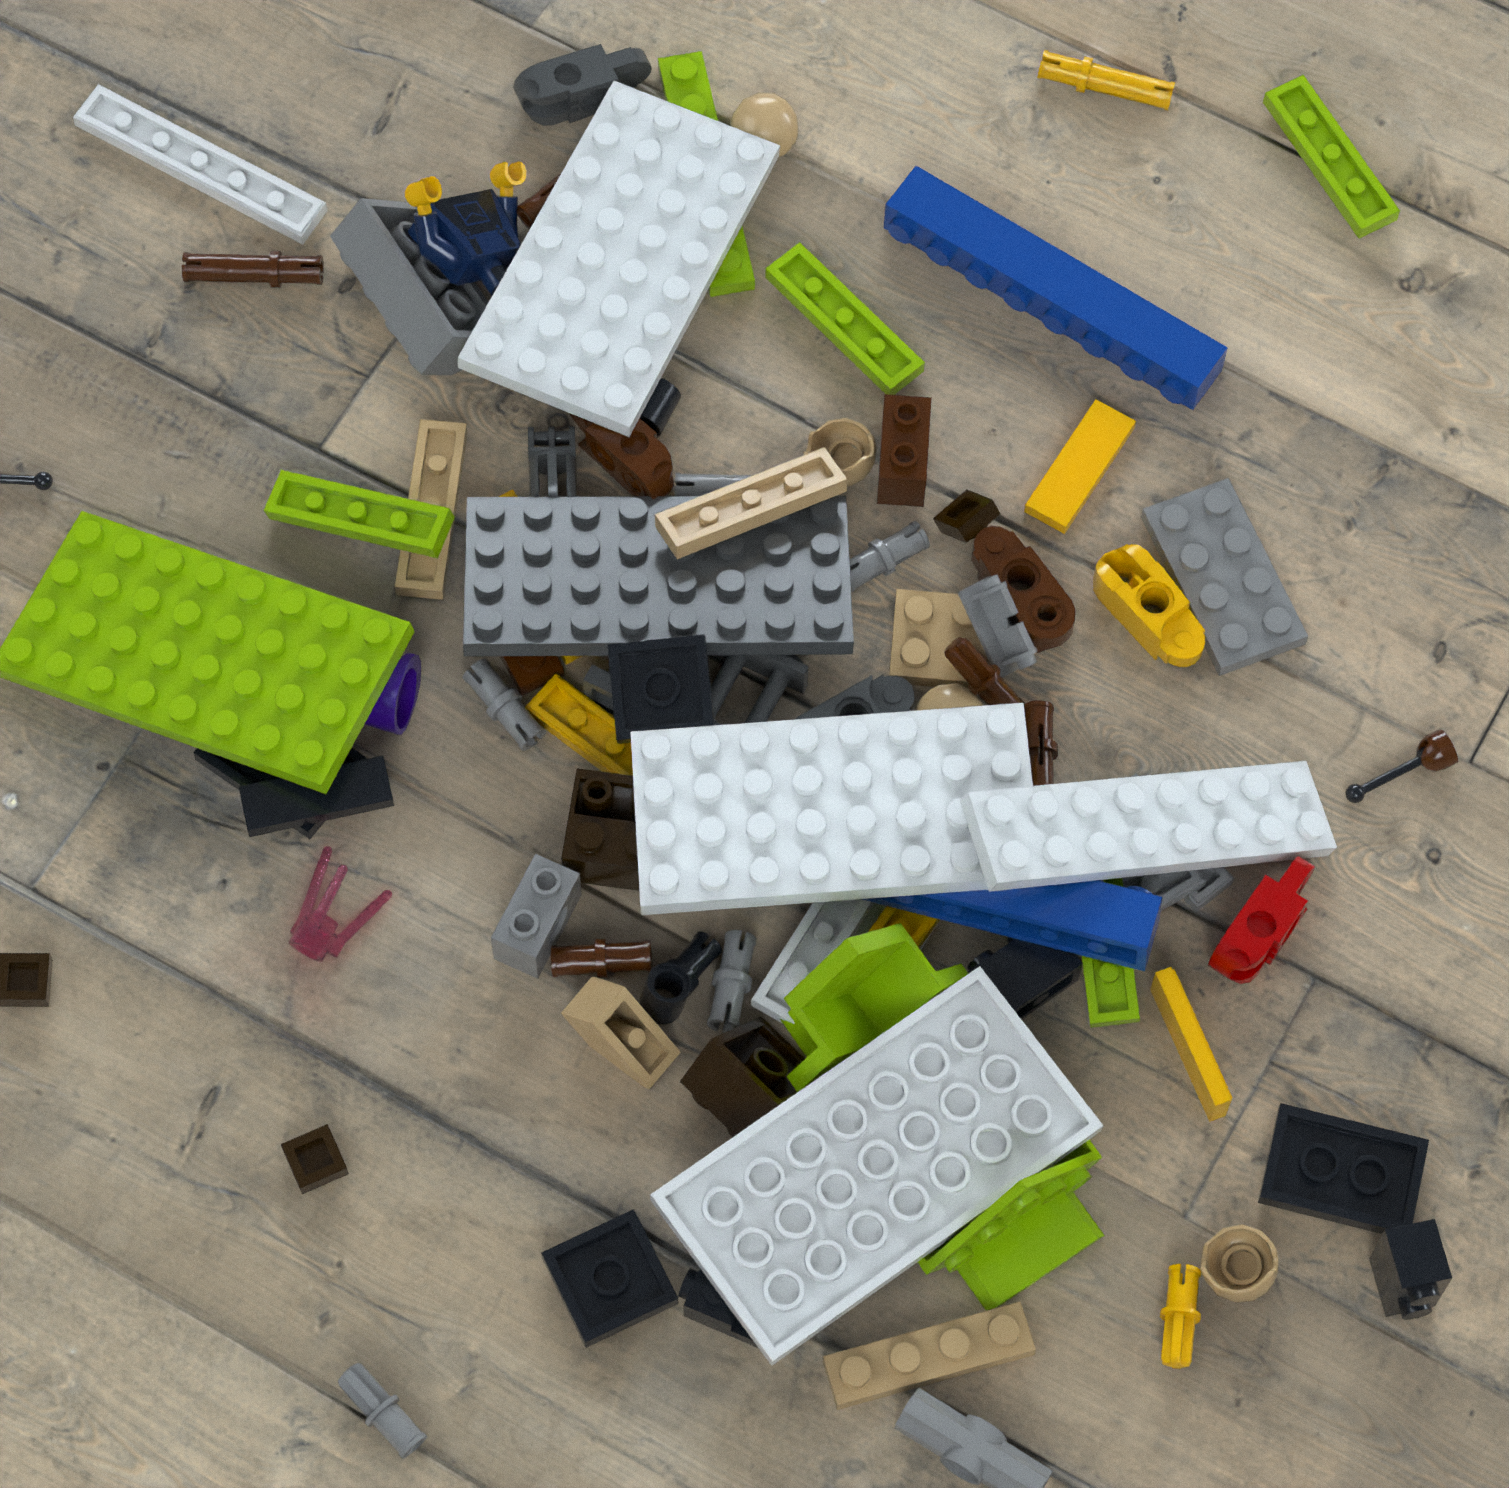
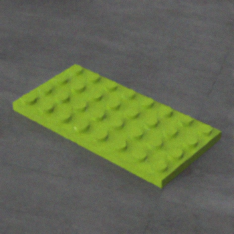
(204, 651)

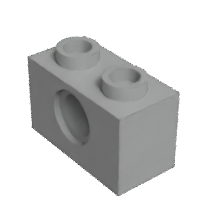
(536, 916)

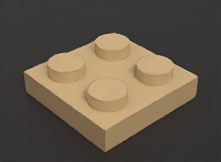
(922, 631)

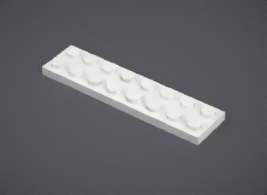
(1146, 825)

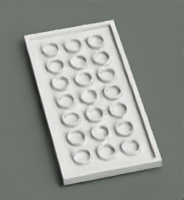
(619, 258)
(818, 806)
(874, 1164)

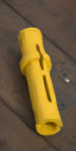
(1105, 79)

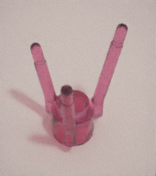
(314, 930)

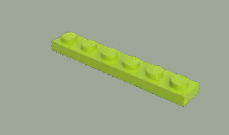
(687, 85)

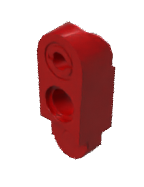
(1263, 924)

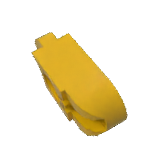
(1170, 634)

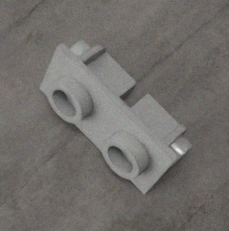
(989, 611)

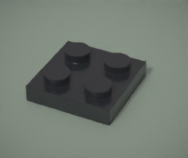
(660, 685)
(609, 1278)

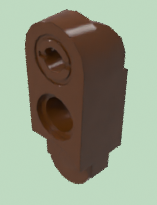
(635, 462)
(1004, 554)

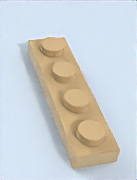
(436, 482)
(750, 503)
(928, 1355)

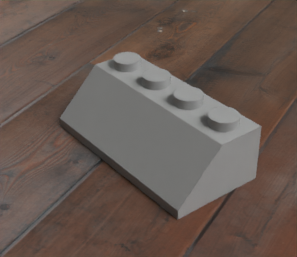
(409, 291)

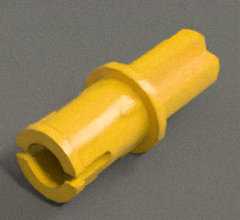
(1180, 1316)

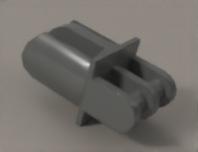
(552, 460)

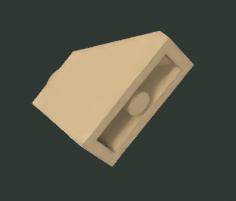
(621, 1030)

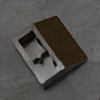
(602, 830)

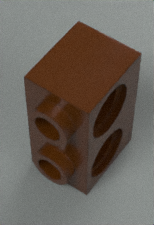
(904, 450)

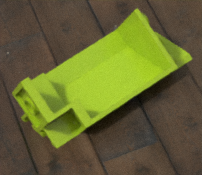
(857, 997)

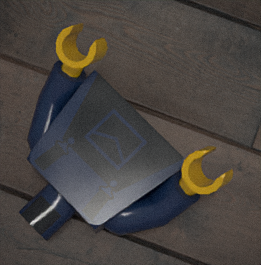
(470, 233)

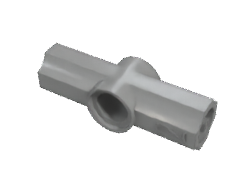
(969, 1445)

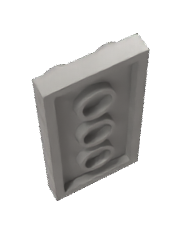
(1224, 576)

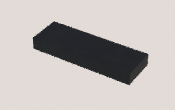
(286, 805)

